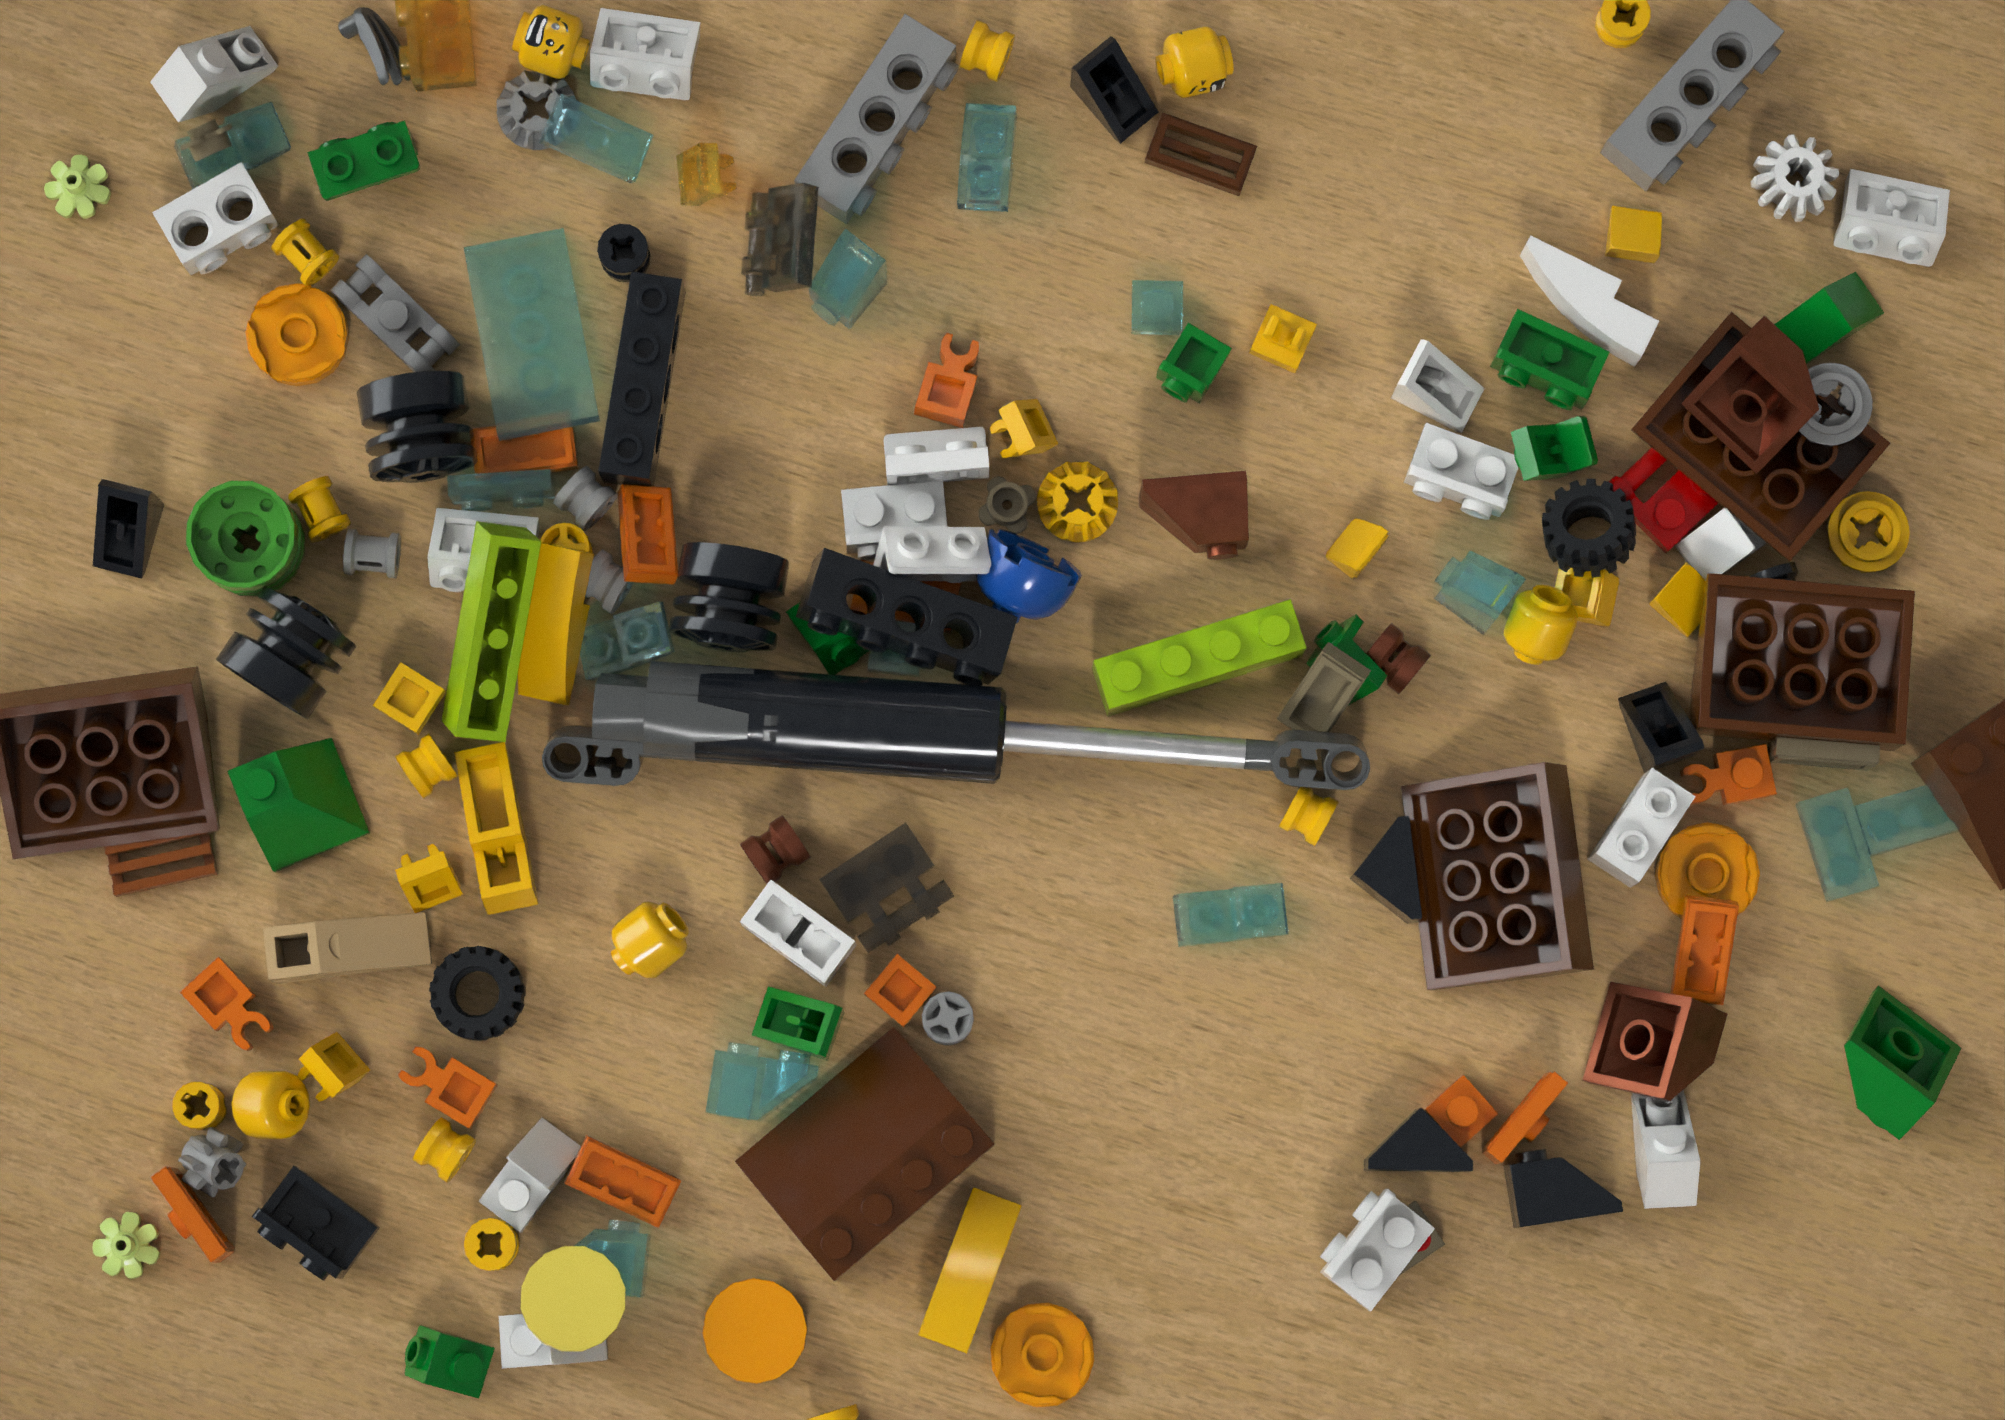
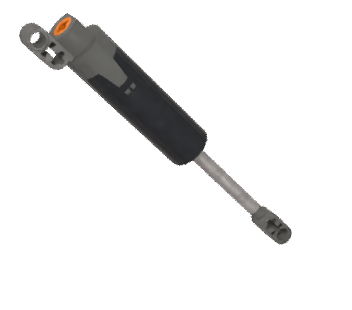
(881, 730)

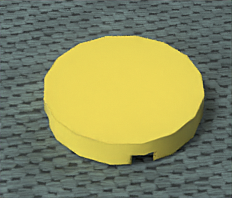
(572, 1298)

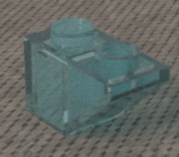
(754, 1085)

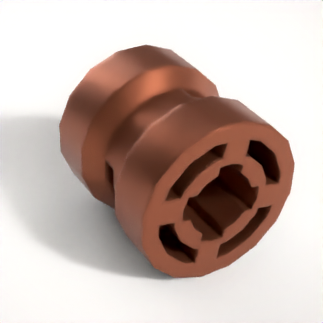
(1405, 665)
(785, 844)

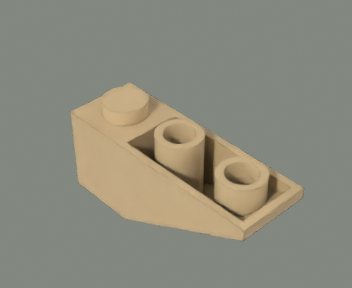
(346, 947)

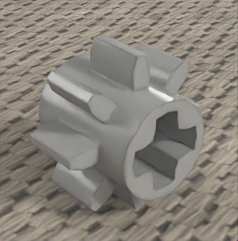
(212, 1162)

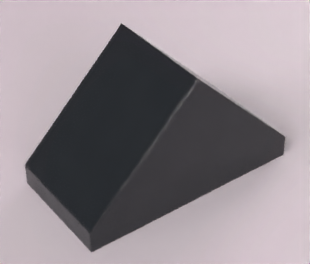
(1112, 90)
(125, 528)
(1659, 727)
(1391, 872)
(1418, 1146)

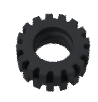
(1583, 503)
(455, 968)

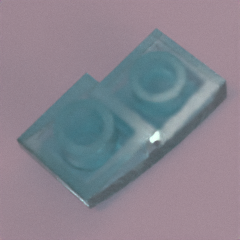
(255, 140)
(986, 157)
(626, 641)
(1230, 915)

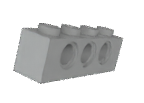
(1736, 28)
(907, 49)

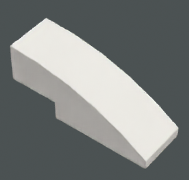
(1588, 300)

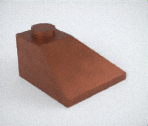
(1756, 395)
(1201, 510)
(1652, 1041)

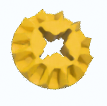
(1077, 525)
(1891, 530)

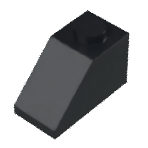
(1553, 1191)

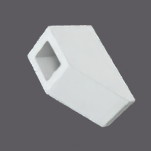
(212, 72)
(1665, 1151)

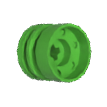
(244, 508)

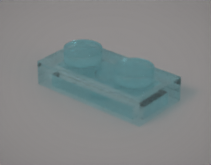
(596, 138)
(524, 488)
(1902, 820)
(1837, 844)

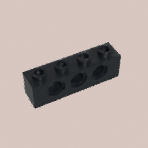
(642, 380)
(983, 628)

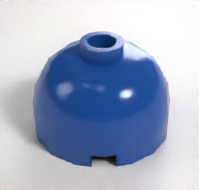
(1025, 577)

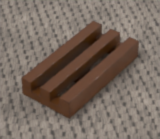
(1195, 172)

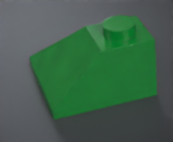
(298, 802)
(1896, 1063)

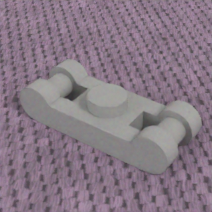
(394, 316)

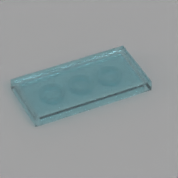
(531, 334)

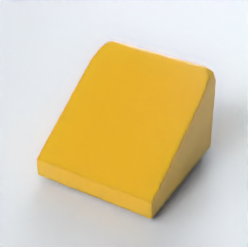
(1634, 234)
(1356, 546)
(1590, 596)
(1682, 599)

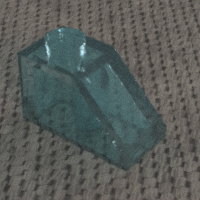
(847, 281)
(1477, 589)
(626, 1250)

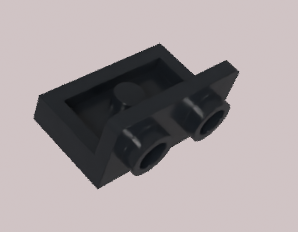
(315, 1224)

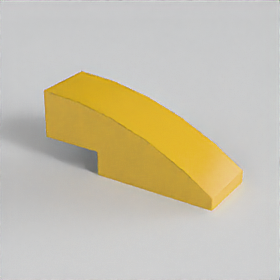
(555, 624)
(496, 828)
(969, 1270)

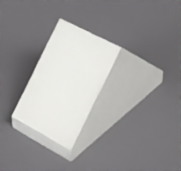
(1438, 388)

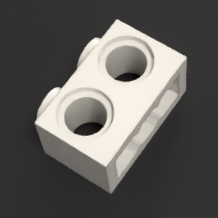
(210, 207)
(1641, 827)
(798, 933)

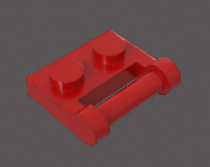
(1672, 509)

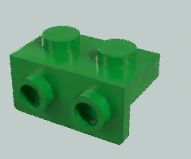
(364, 160)
(1549, 361)

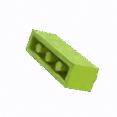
(491, 631)
(1198, 657)

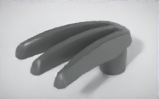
(378, 40)

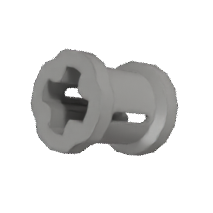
(372, 553)

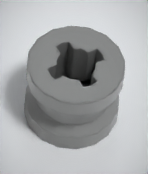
(585, 498)
(607, 582)
(945, 1010)

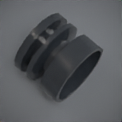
(417, 437)
(729, 596)
(286, 651)

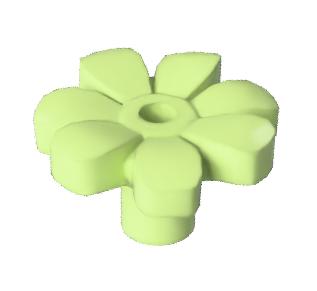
(77, 187)
(137, 1245)

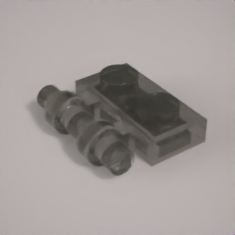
(780, 239)
(879, 873)

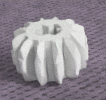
(1796, 197)

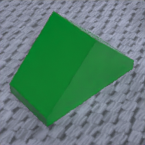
(1830, 316)
(798, 1022)

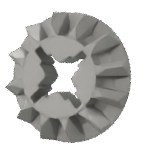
(512, 108)
(1854, 398)

